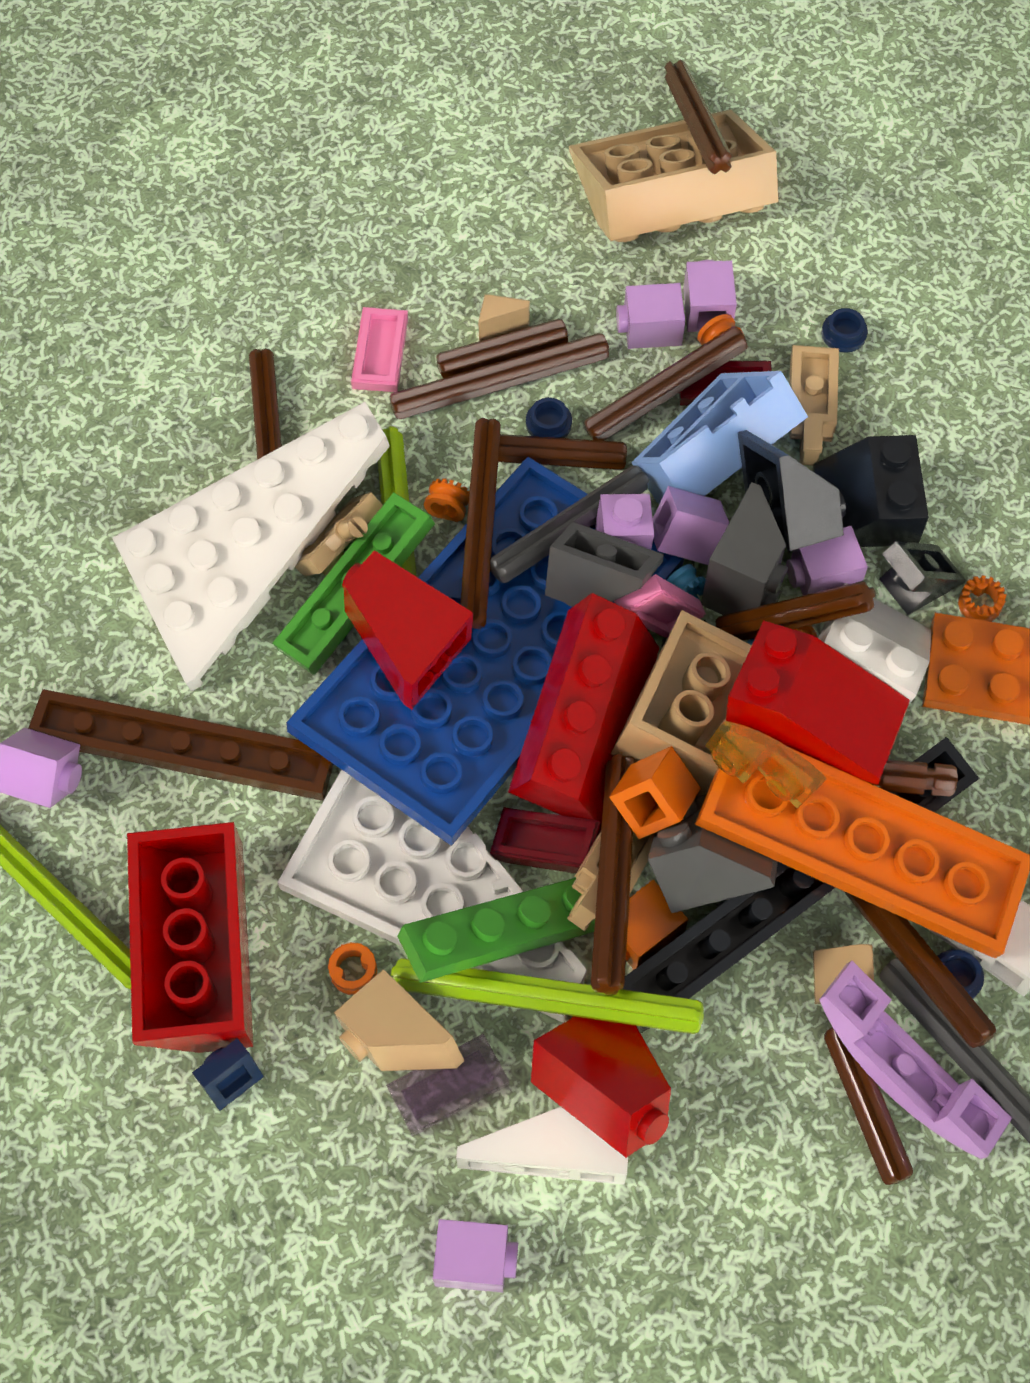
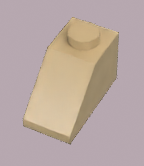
(395, 1029)

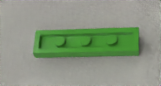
(322, 619)
(491, 930)

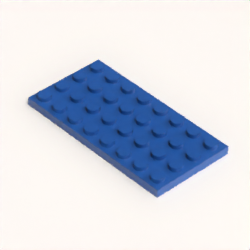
(473, 721)

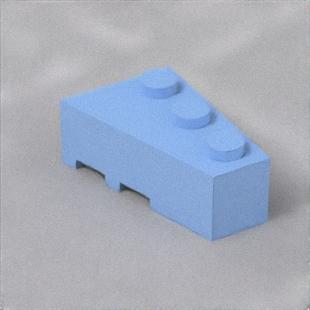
(703, 441)

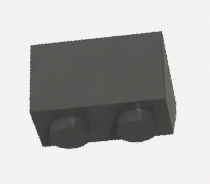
(747, 560)
(705, 868)

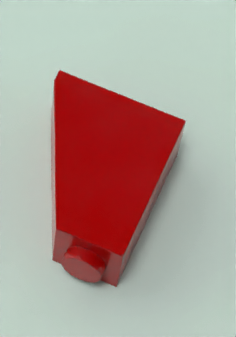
(405, 624)
(604, 1080)

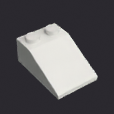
(884, 645)

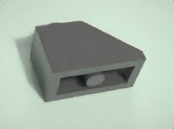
(596, 563)

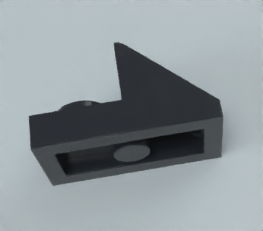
(918, 574)

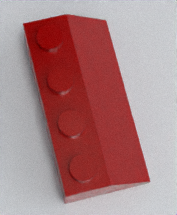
(583, 708)
(188, 938)

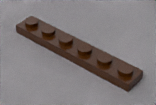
(183, 744)

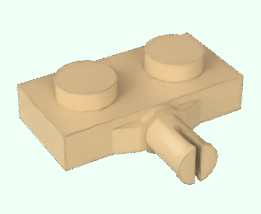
(342, 529)

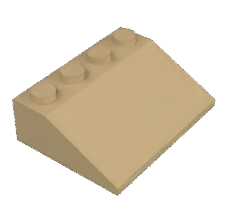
(660, 180)
(685, 697)

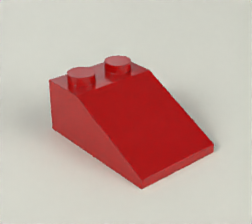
(817, 702)

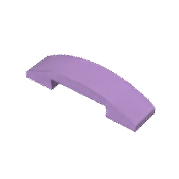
(905, 1070)

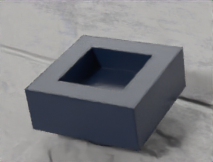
(227, 1073)

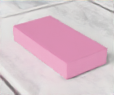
(379, 349)
(660, 604)

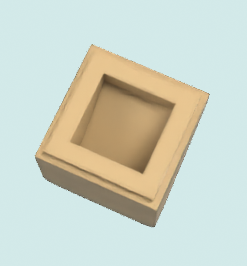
(502, 315)
(830, 962)

